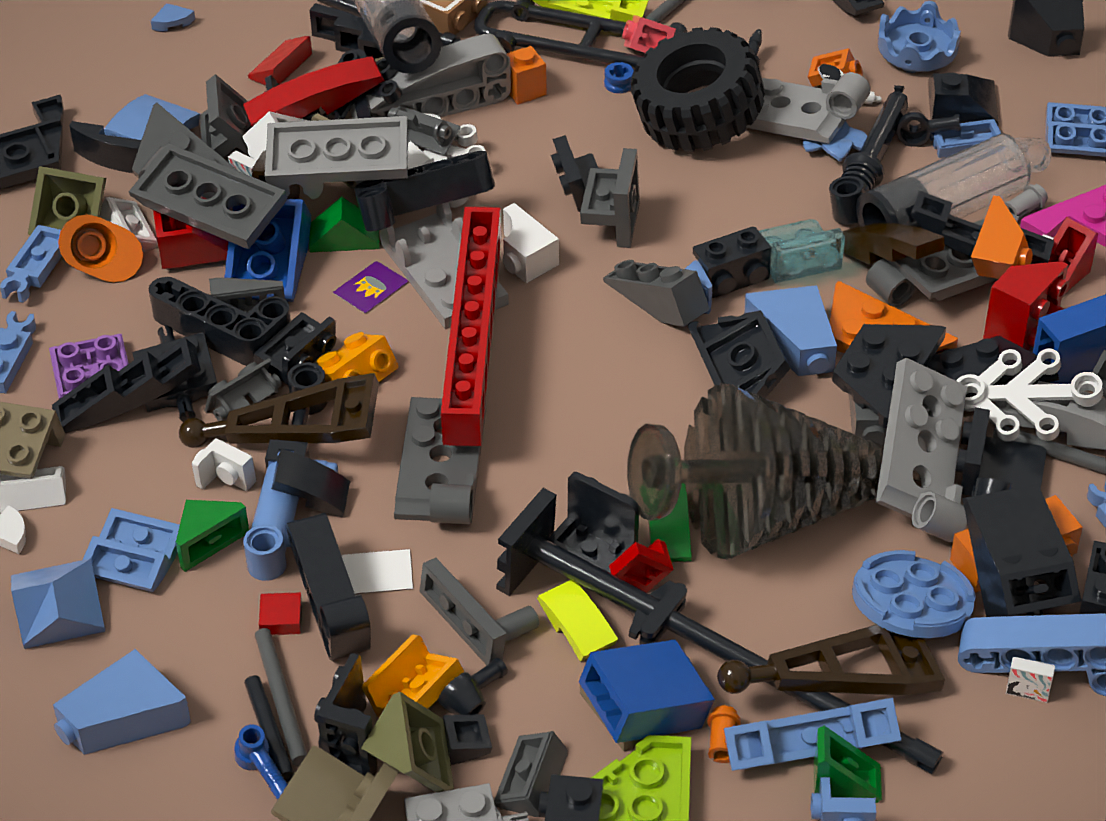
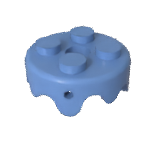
(918, 38)

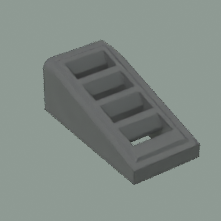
(231, 289)

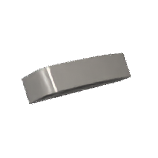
(461, 79)

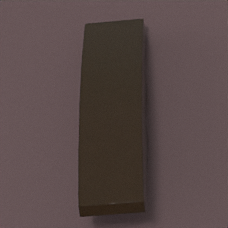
(890, 242)

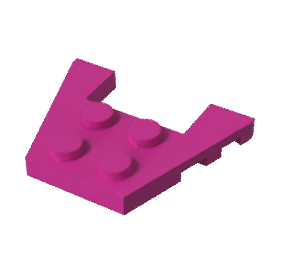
(1085, 209)

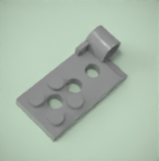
(829, 106)
(935, 504)

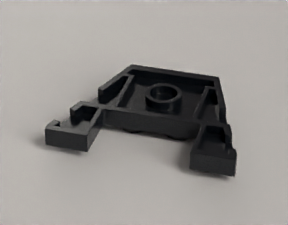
(33, 145)

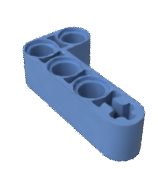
(1064, 641)

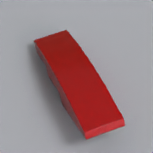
(322, 88)

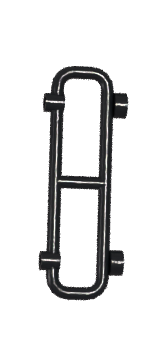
(526, 8)

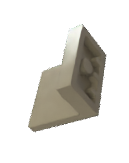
(24, 437)
(332, 791)

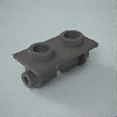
(427, 130)
(251, 381)

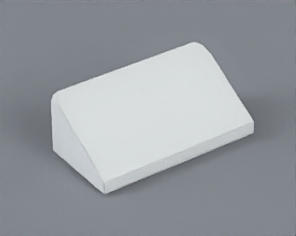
(129, 216)
(41, 491)

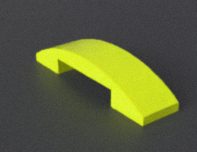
(610, 9)

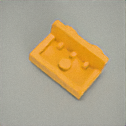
(359, 356)
(413, 673)

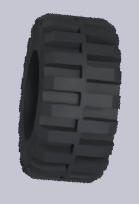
(703, 116)

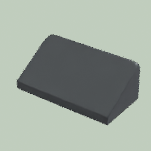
(530, 772)

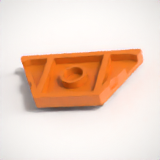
(854, 308)

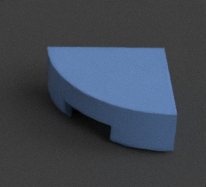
(171, 16)

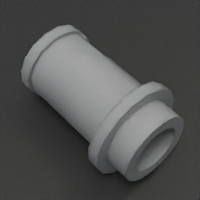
(1031, 198)

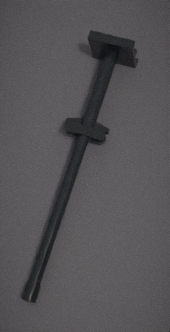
(654, 612)

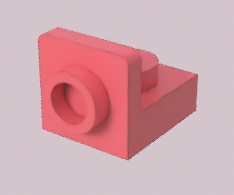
(645, 34)

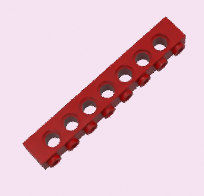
(471, 328)

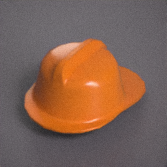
(100, 248)

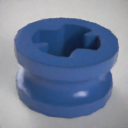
(618, 77)

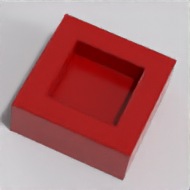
(281, 613)

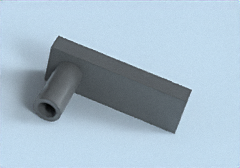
(468, 617)

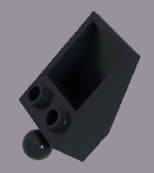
(1014, 547)

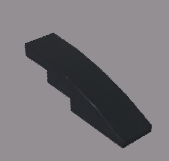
(343, 28)
(117, 392)

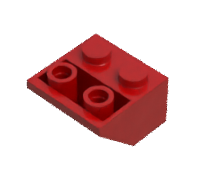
(186, 245)
(1022, 298)

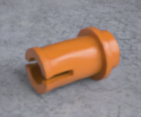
(720, 718)

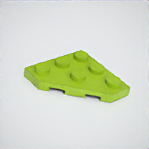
(649, 782)

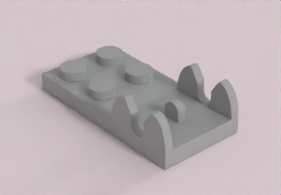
(335, 152)
(429, 259)

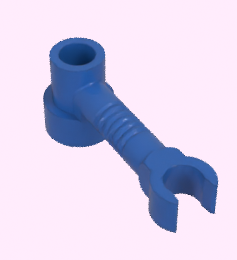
(257, 756)

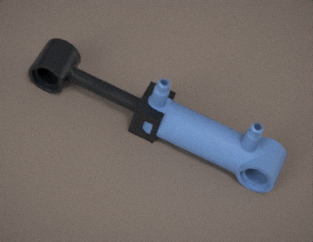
(268, 538)

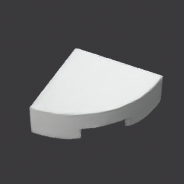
(12, 530)

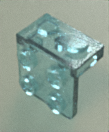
(803, 250)

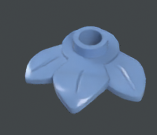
(841, 143)

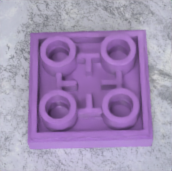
(80, 360)

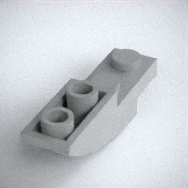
(1083, 424)

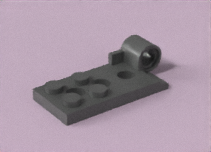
(232, 188)
(898, 279)
(452, 481)

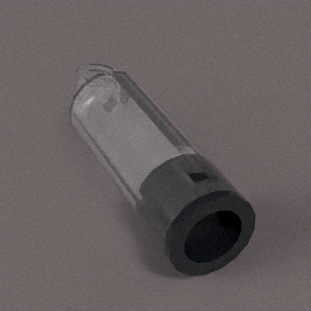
(402, 33)
(965, 178)

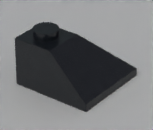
(1048, 26)
(963, 95)

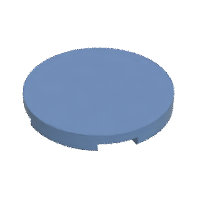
(913, 594)

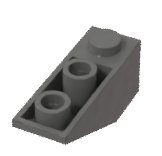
(662, 291)

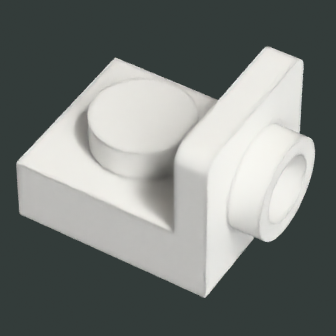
(227, 463)

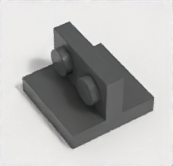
(224, 119)
(614, 197)

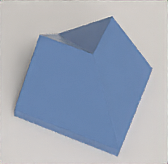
(57, 603)

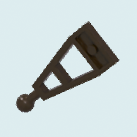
(350, 420)
(907, 657)

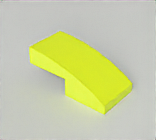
(578, 618)

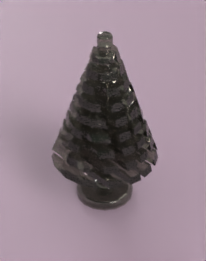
(751, 471)

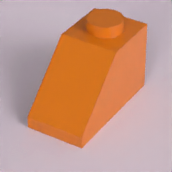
(527, 75)
(1000, 242)

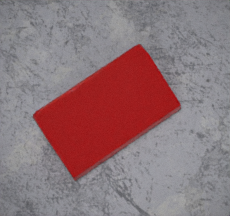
(283, 60)

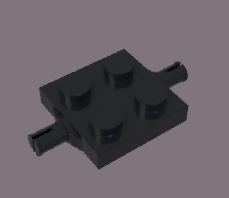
(191, 389)

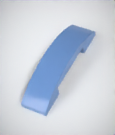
(796, 736)

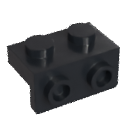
(575, 170)
(735, 260)
(297, 343)
(571, 799)

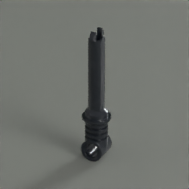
(864, 169)

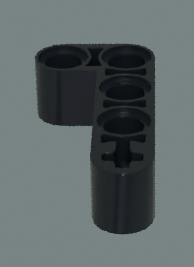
(425, 187)
(224, 326)
(336, 608)

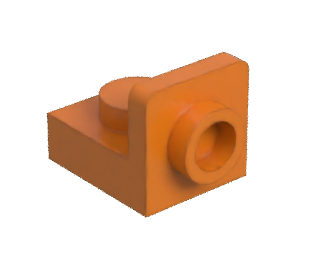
(840, 59)

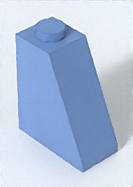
(799, 326)
(120, 706)

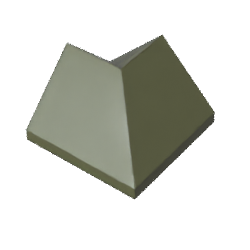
(63, 196)
(412, 742)

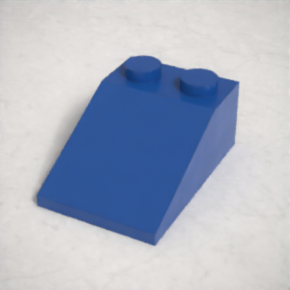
(277, 251)

